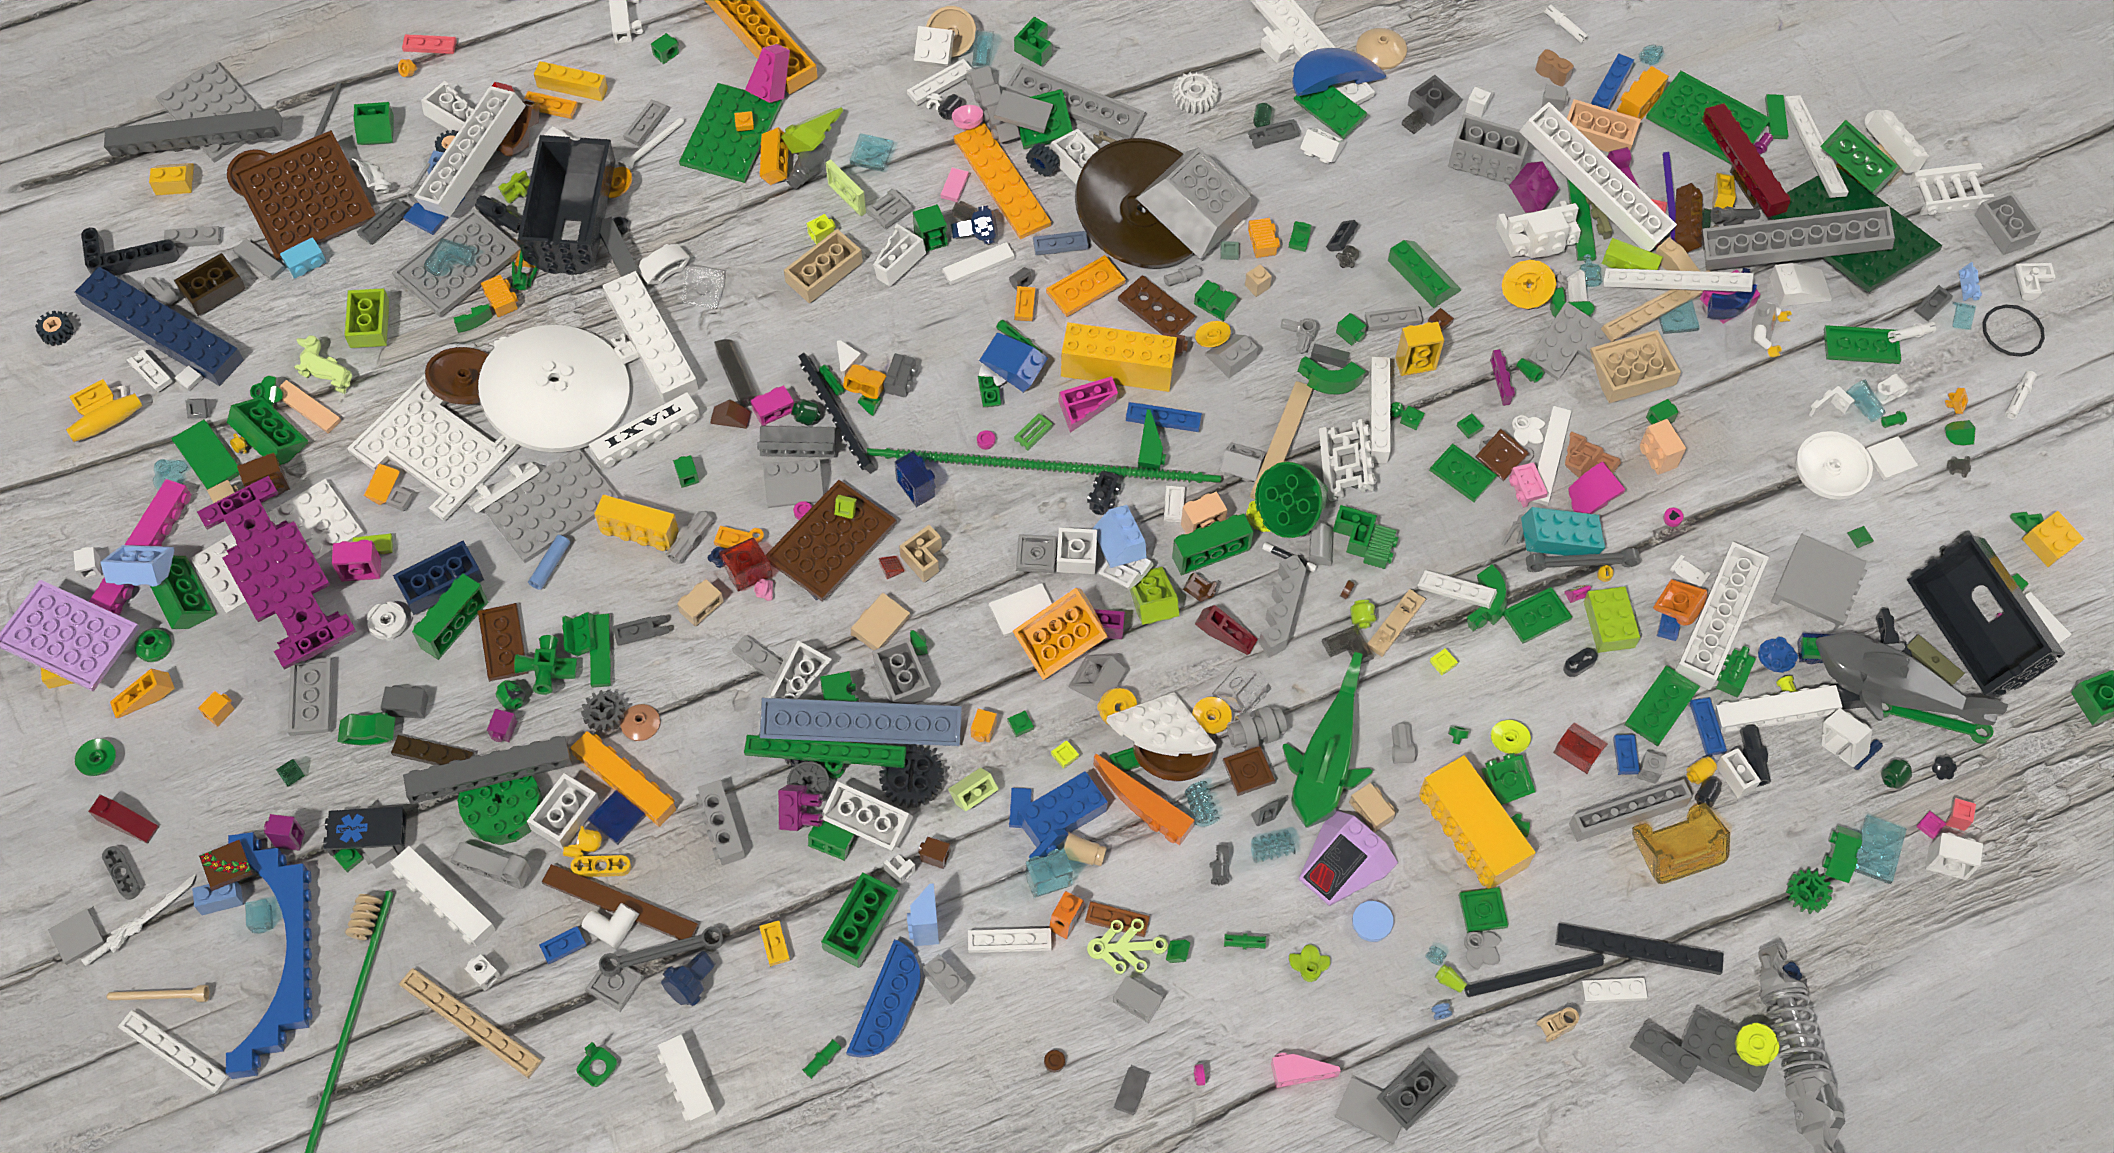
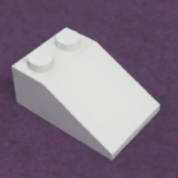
(1799, 284)

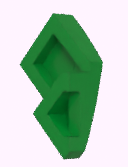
(2025, 521)

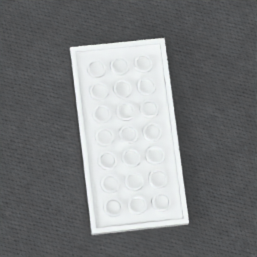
(320, 520)

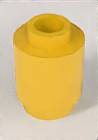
(1701, 770)

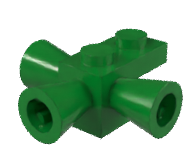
(546, 665)

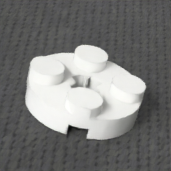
(393, 628)

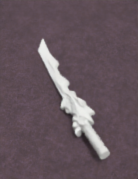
(129, 928)

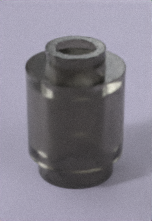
(963, 211)

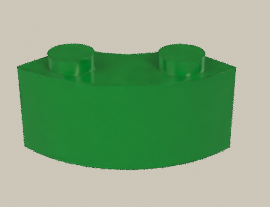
(367, 729)

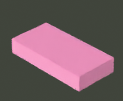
(954, 184)

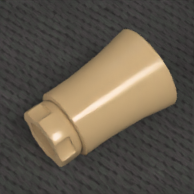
(1083, 850)

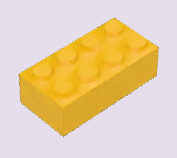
(636, 523)

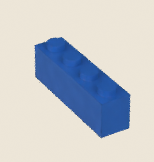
(1613, 82)

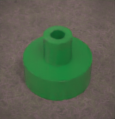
(1458, 733)

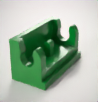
(831, 840)

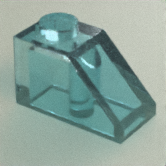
(983, 47)

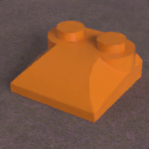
(1681, 602)

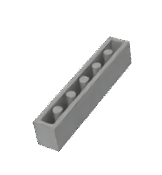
(1630, 810)

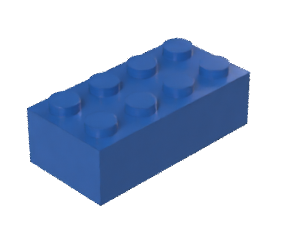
(1062, 808)

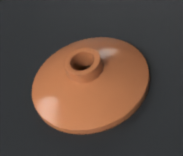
(640, 730)

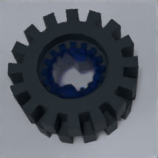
(1042, 159)

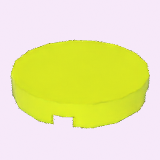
(1757, 1044)

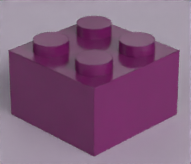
(1534, 187)

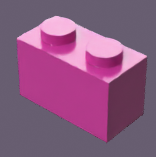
(772, 405)

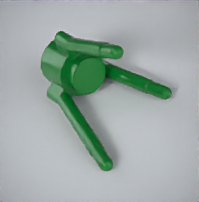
(520, 280)

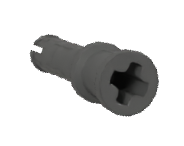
(1729, 214)

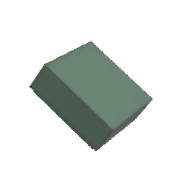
(1229, 250)

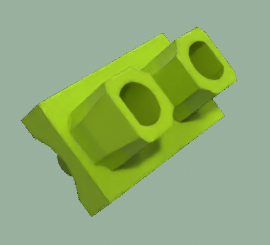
(515, 187)

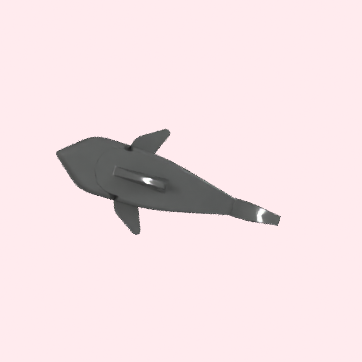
(1891, 677)

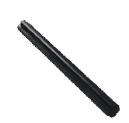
(1533, 975)

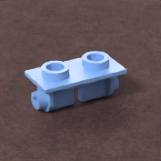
(1969, 281)

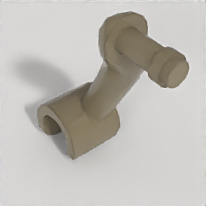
(1099, 139)

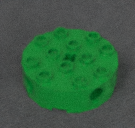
(503, 821)

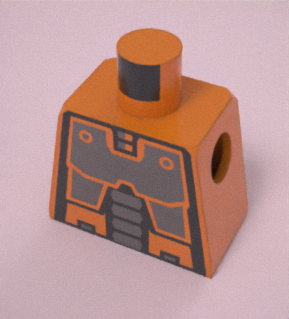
(1068, 912)

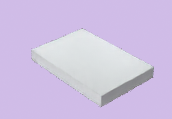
(1019, 608)

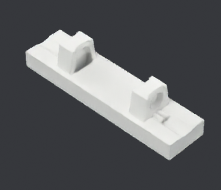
(490, 495)

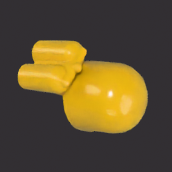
(587, 841)

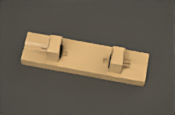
(1396, 623)

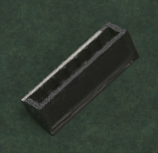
(736, 371)

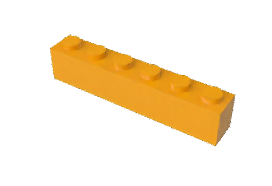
(623, 777)

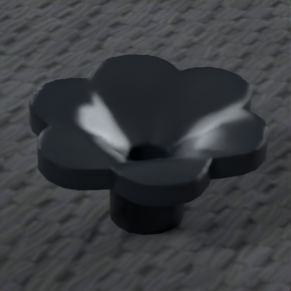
(1944, 768)

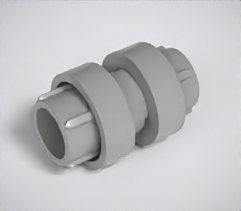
(1248, 730)

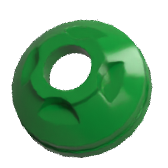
(157, 650)

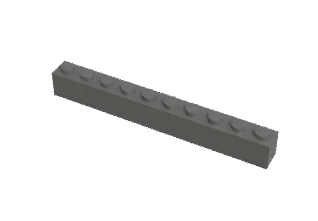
(193, 132)

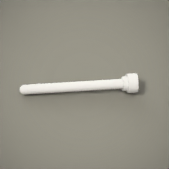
(628, 162)

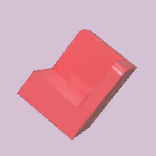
(1961, 815)

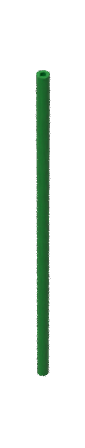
(348, 1023)

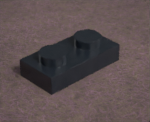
(1342, 235)

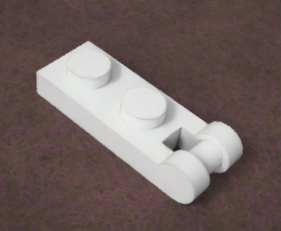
(149, 371)

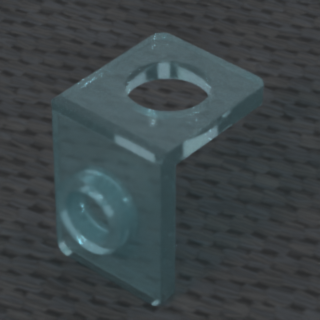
(1963, 315)

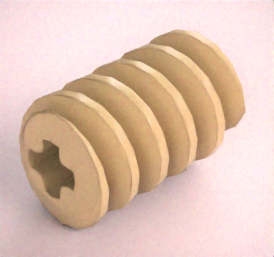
(362, 915)

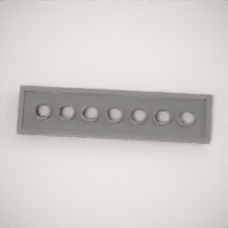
(1085, 97)

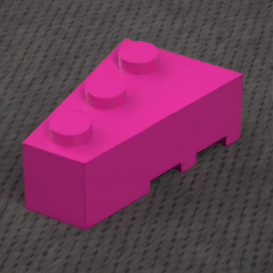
(770, 74)
(1086, 401)

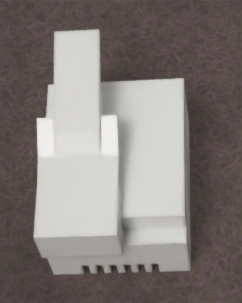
(1276, 45)

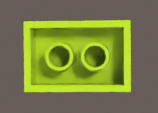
(367, 318)
(1611, 619)

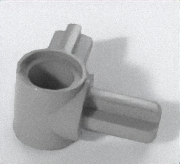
(1304, 336)

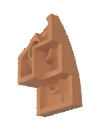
(1585, 455)

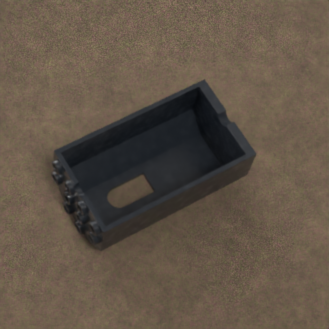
(568, 184)
(1996, 653)

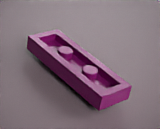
(1502, 377)

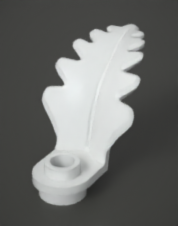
(373, 177)

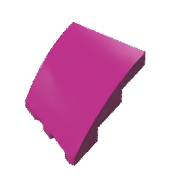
(1594, 490)

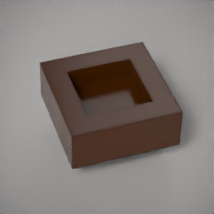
(1442, 318)

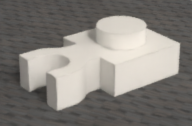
(625, 350)

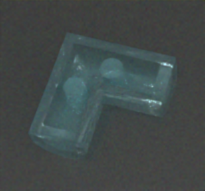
(446, 252)

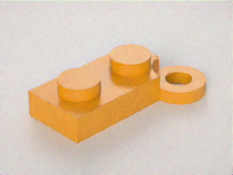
(729, 537)

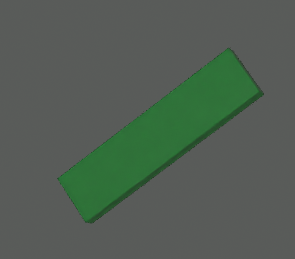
(601, 656)

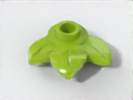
(1309, 960)

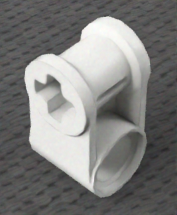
(1891, 389)

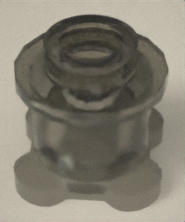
(1348, 256)
(1959, 466)

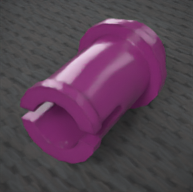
(1763, 143)

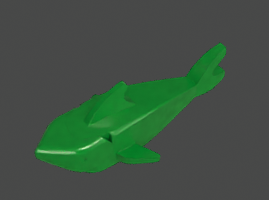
(1325, 764)

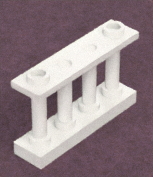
(1945, 175)

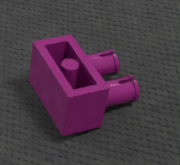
(793, 808)

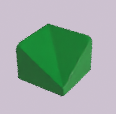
(918, 642)

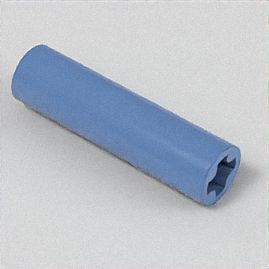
(549, 562)

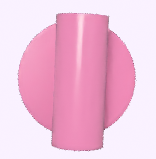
(764, 589)

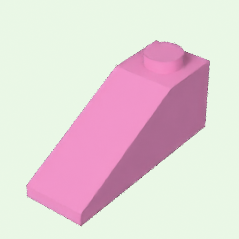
(1297, 1069)

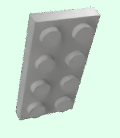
(310, 697)

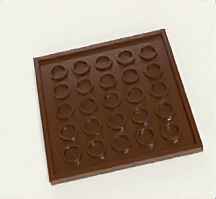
(304, 194)

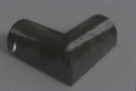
(1348, 640)

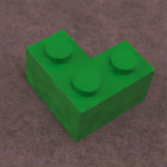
(1032, 42)
(1356, 525)

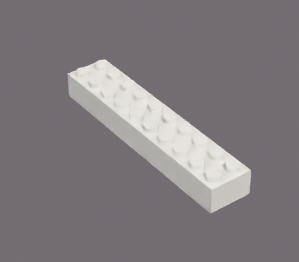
(1597, 177)

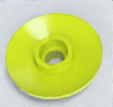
(1512, 731)

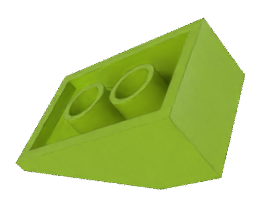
(1155, 597)

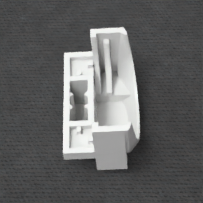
(1546, 231)

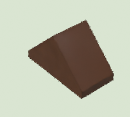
(730, 414)

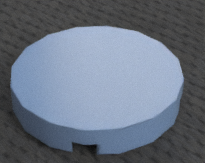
(1372, 921)

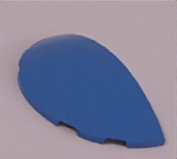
(1332, 66)

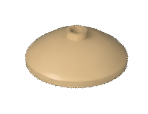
(958, 21)
(1382, 47)

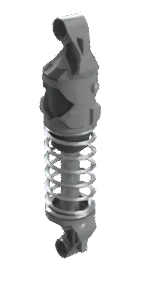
(1808, 1078)

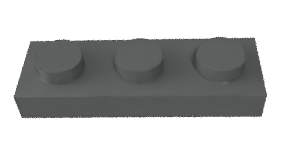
(382, 221)

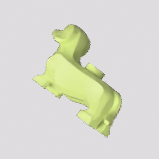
(321, 367)

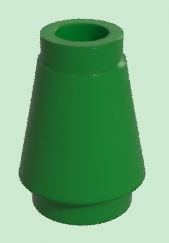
(1532, 371)

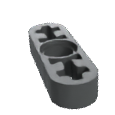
(128, 877)

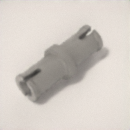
(1182, 275)

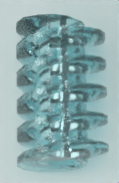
(1200, 804)
(1271, 845)

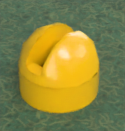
(1601, 574)

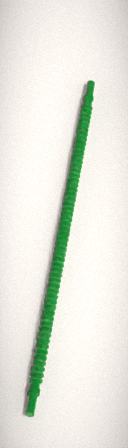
(1198, 477)

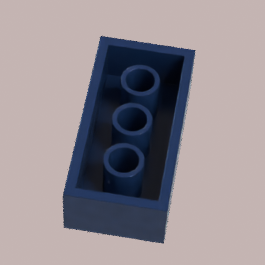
(433, 576)

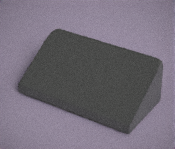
(1329, 355)

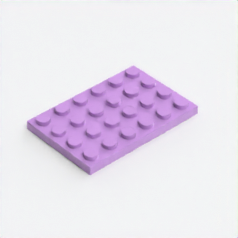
(67, 635)

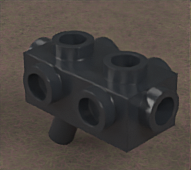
(1102, 499)

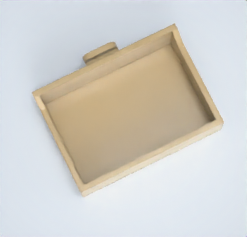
(880, 622)

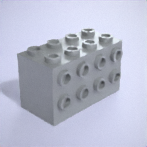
(1488, 149)

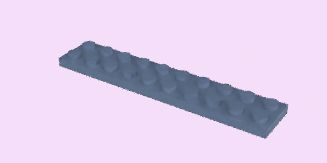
(860, 721)

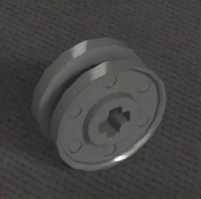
(810, 773)

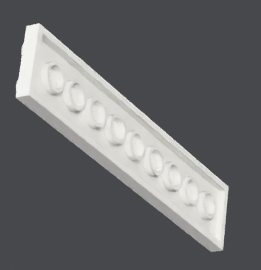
(1306, 37)

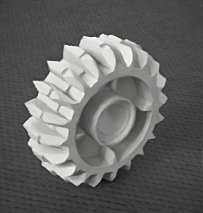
(1195, 92)

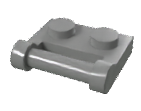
(892, 211)

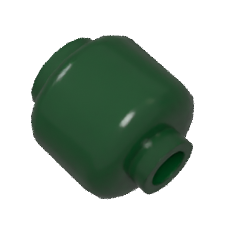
(805, 412)
(1896, 773)

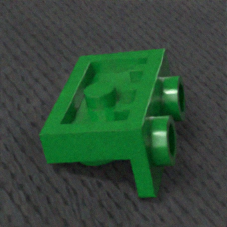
(579, 634)

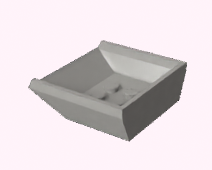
(1197, 201)

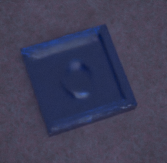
(616, 817)

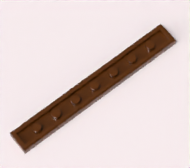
(610, 900)

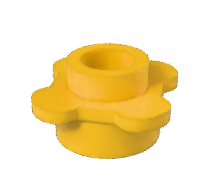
(238, 444)

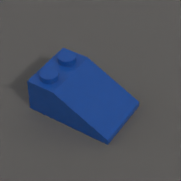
(1013, 361)

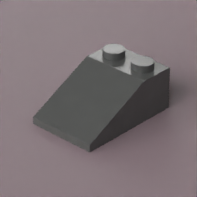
(1415, 1093)

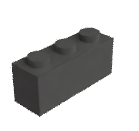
(1664, 1054)

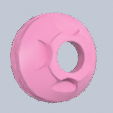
(966, 114)

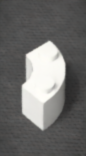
(663, 263)

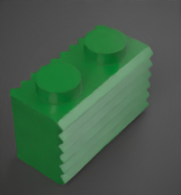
(1380, 545)

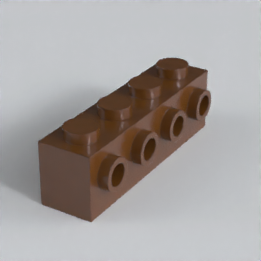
(1688, 217)

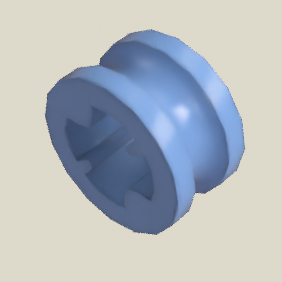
(1441, 1011)

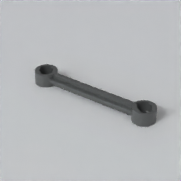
(1538, 562)
(660, 951)

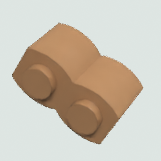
(1554, 67)

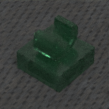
(290, 772)

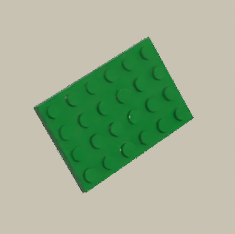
(1683, 108)
(716, 143)

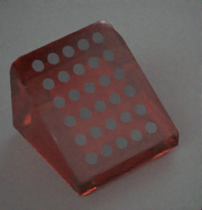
(890, 566)

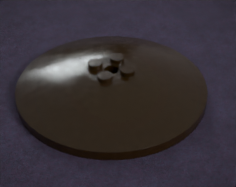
(1108, 203)

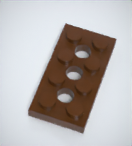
(1156, 297)

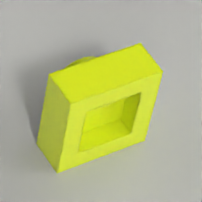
(1443, 661)
(1065, 754)

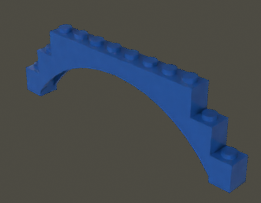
(291, 1002)

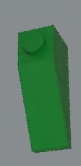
(1151, 448)

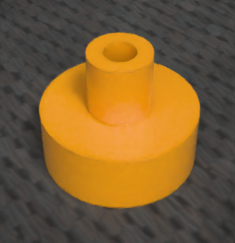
(406, 67)

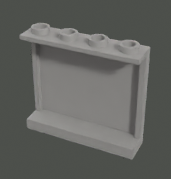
(1820, 580)

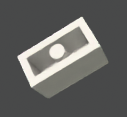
(1738, 773)

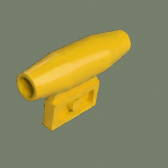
(99, 410)

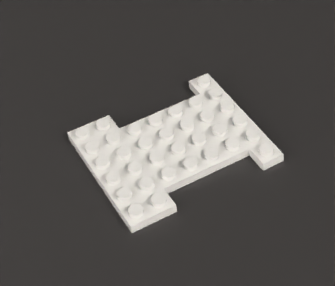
(432, 447)

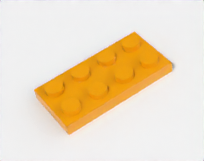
(1085, 285)

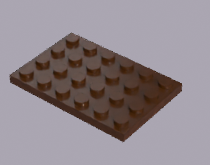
(827, 546)

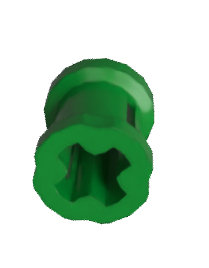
(834, 773)

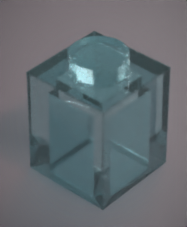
(259, 916)

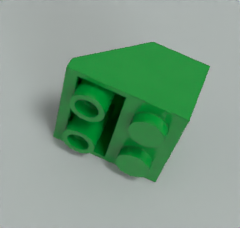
(373, 123)

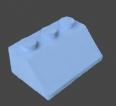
(1120, 537)
(138, 565)
(923, 919)

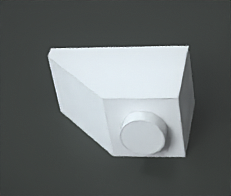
(1478, 101)

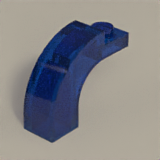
(1731, 305)

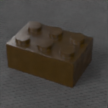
(209, 284)

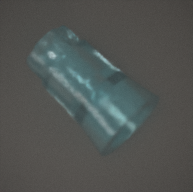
(1866, 400)

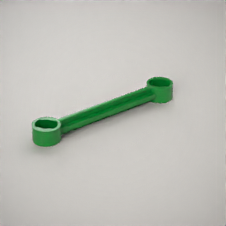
(1942, 722)

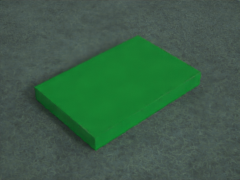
(1463, 472)
(1537, 615)

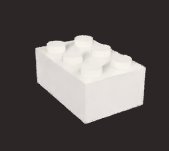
(563, 811)

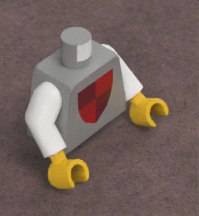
(1764, 323)

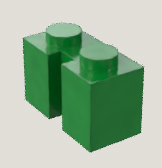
(1215, 301)

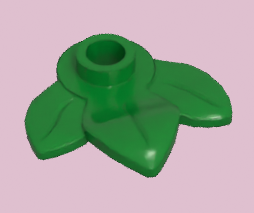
(267, 390)

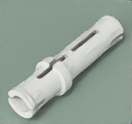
(1568, 25)
(1917, 330)
(2023, 389)

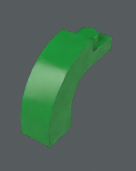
(1331, 381)
(1493, 579)

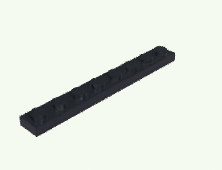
(839, 418)
(1639, 949)

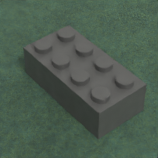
(1715, 1048)

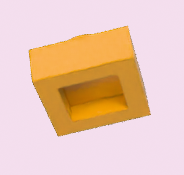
(744, 121)

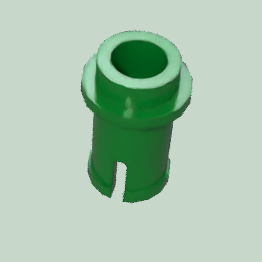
(1894, 419)

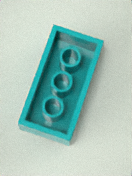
(1562, 532)

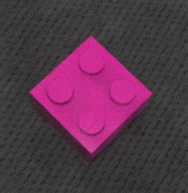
(356, 560)

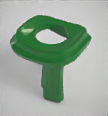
(596, 1053)

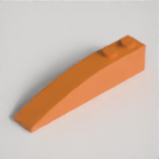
(1145, 803)

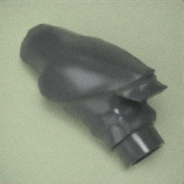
(807, 166)

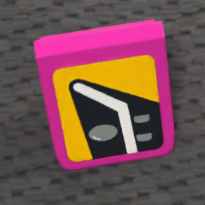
(1577, 593)

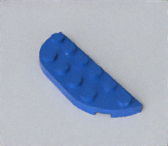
(888, 1003)

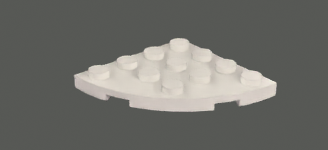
(1163, 727)

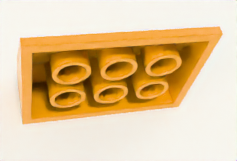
(1060, 633)

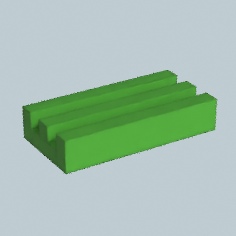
(1023, 442)

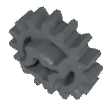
(593, 711)

